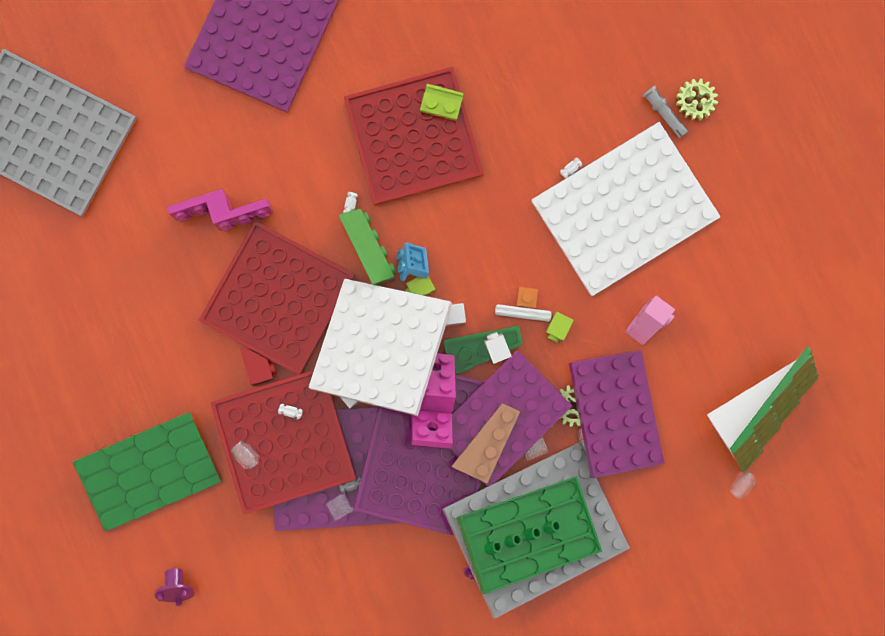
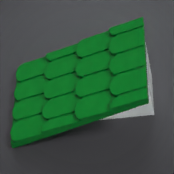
(757, 414)

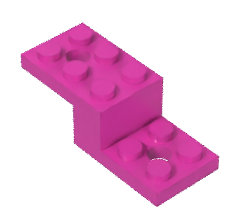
(220, 210)
(437, 406)

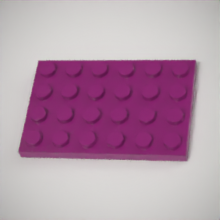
(519, 387)
(616, 413)

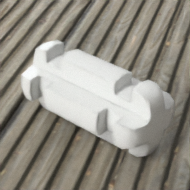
(571, 167)
(350, 202)
(290, 411)

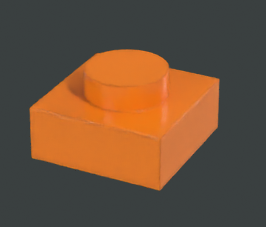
(527, 297)

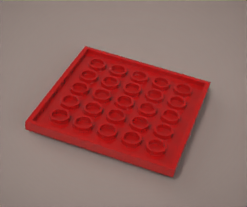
(410, 149)
(276, 298)
(293, 452)

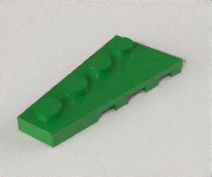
(472, 351)

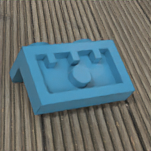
(412, 261)

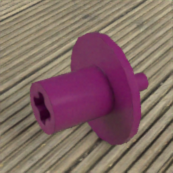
(174, 589)

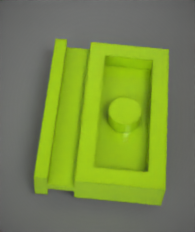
(441, 102)

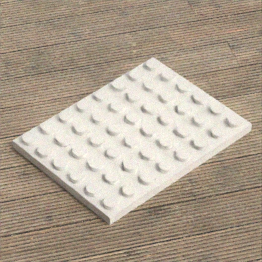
(625, 209)

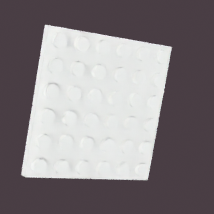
(380, 346)

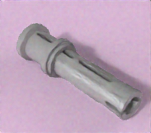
(659, 104)

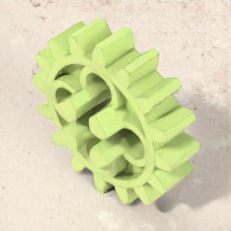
(704, 104)

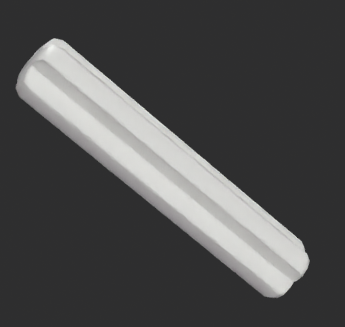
(525, 313)

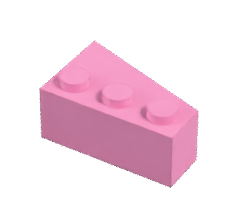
(650, 319)

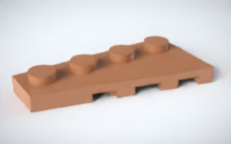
(485, 449)

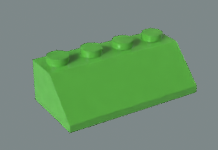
(366, 245)

